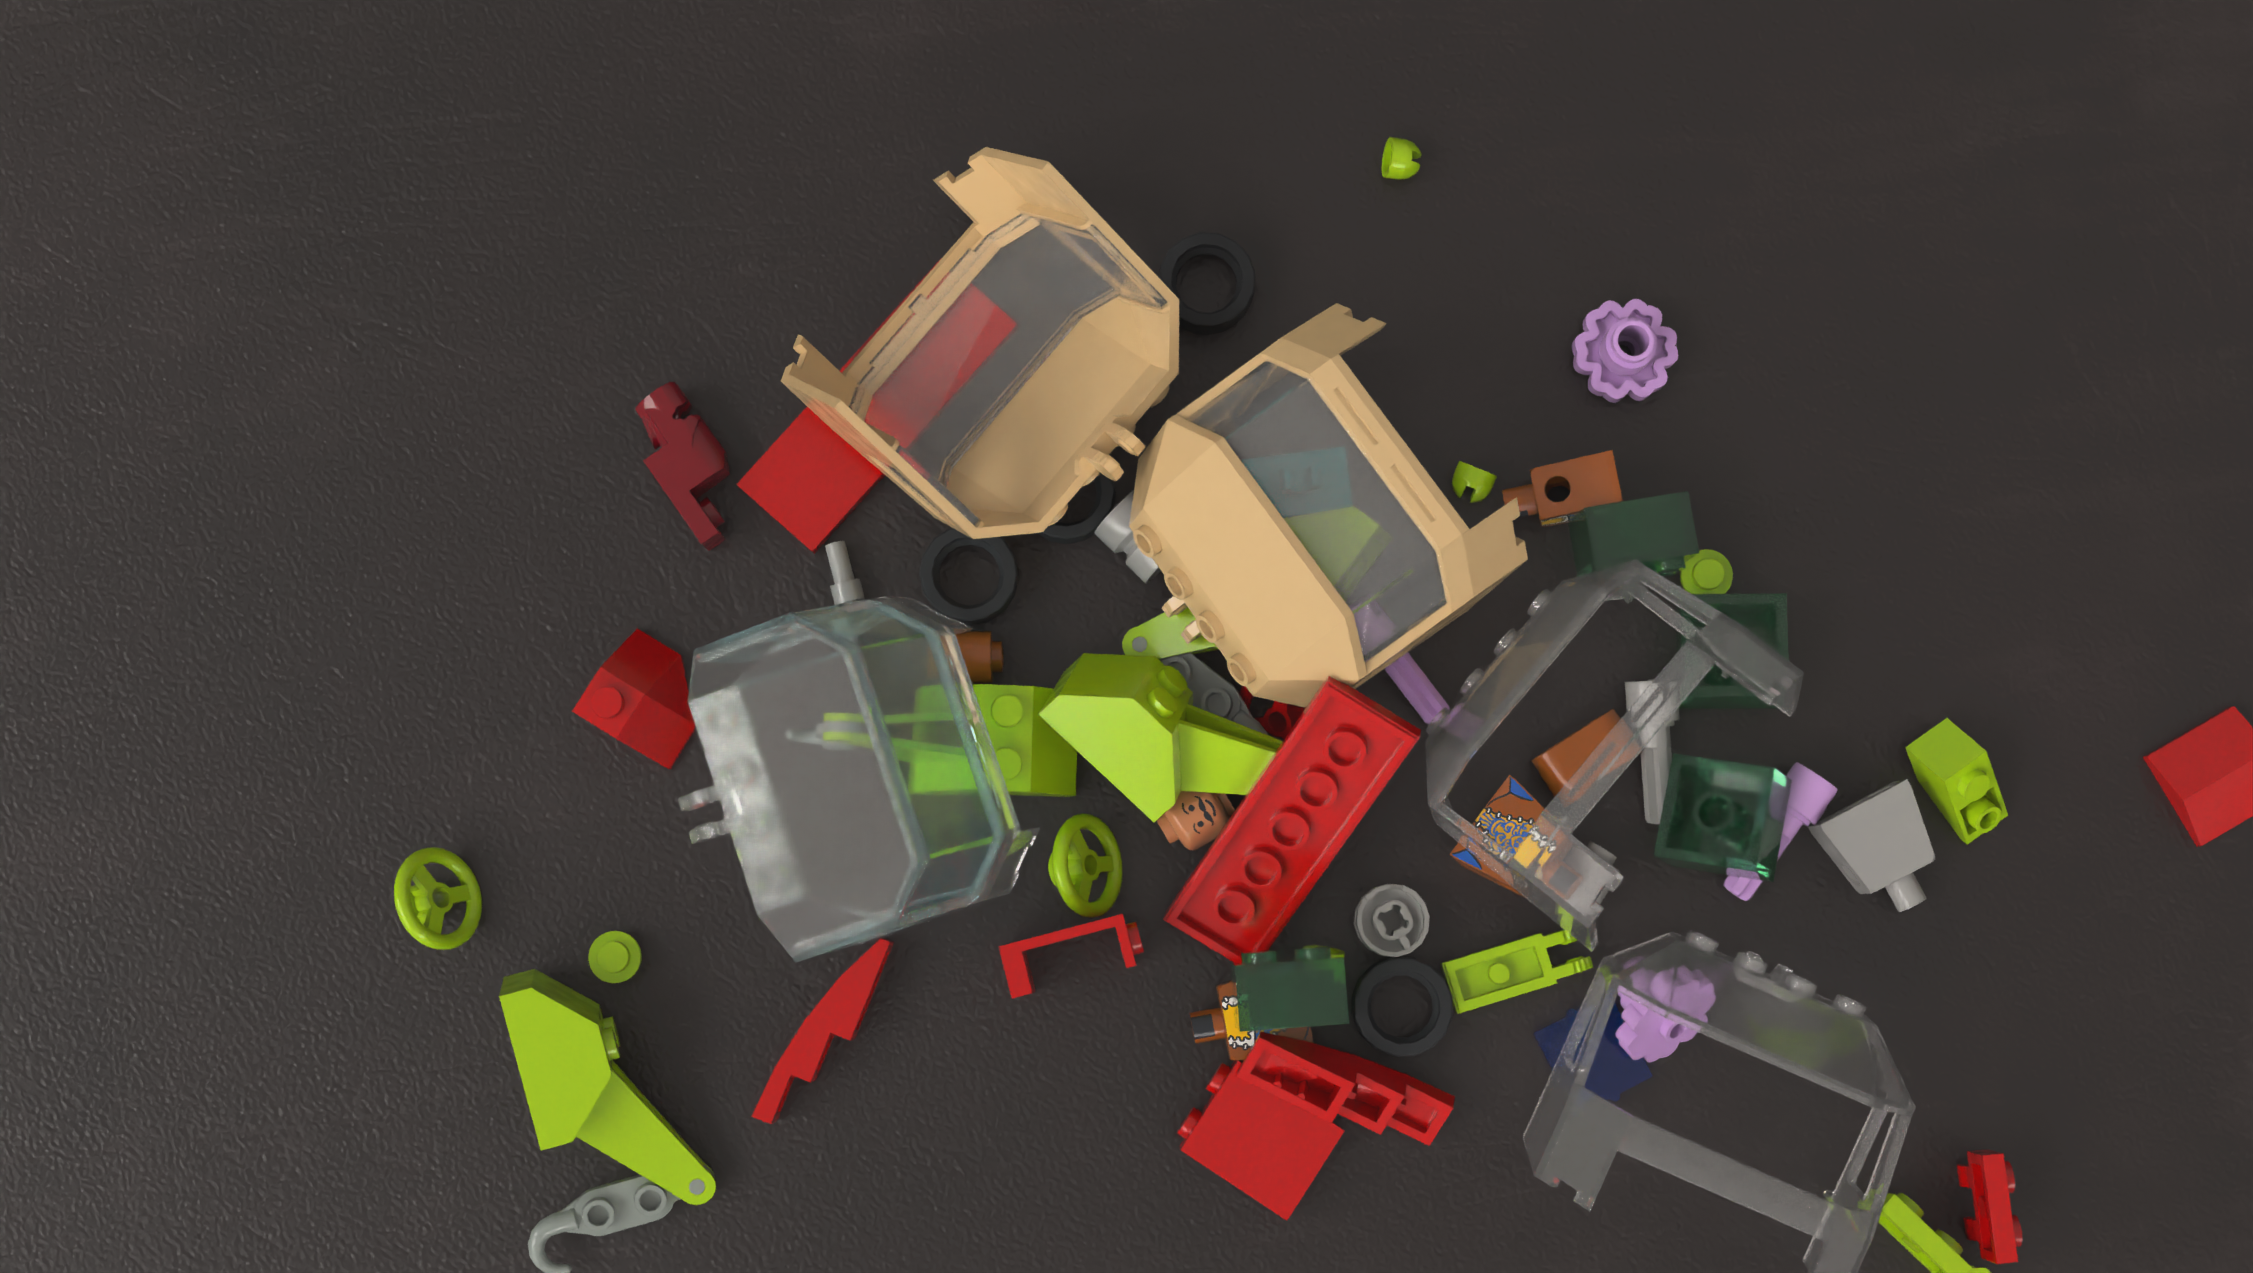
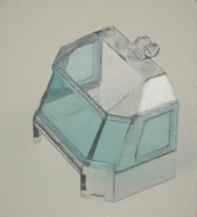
(853, 772)

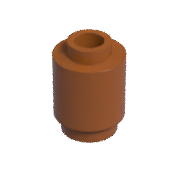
(981, 655)

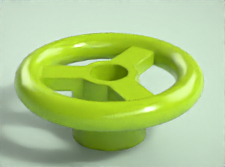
(1075, 866)
(426, 902)

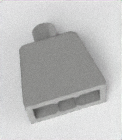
(1880, 843)

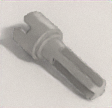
(1655, 757)

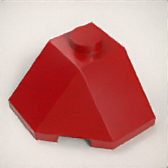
(642, 699)

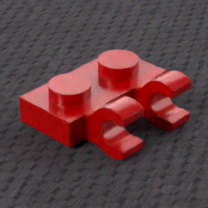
(1994, 1224)

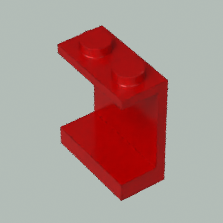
(1016, 961)
(1258, 1141)

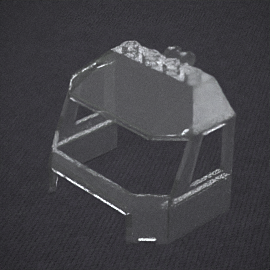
(1551, 863)
(1765, 1016)

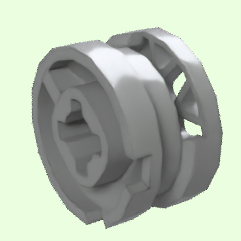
(1391, 920)

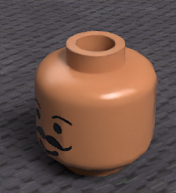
(1196, 818)

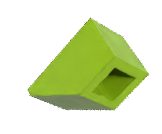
(1958, 779)

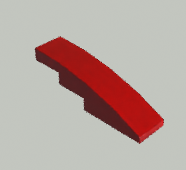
(836, 1014)
(1347, 1085)

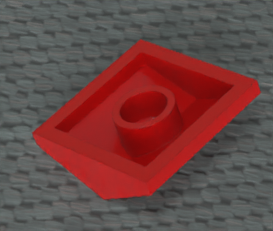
(2208, 774)

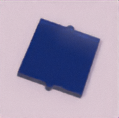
(1612, 1067)

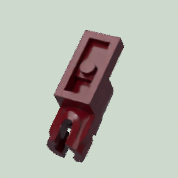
(687, 460)

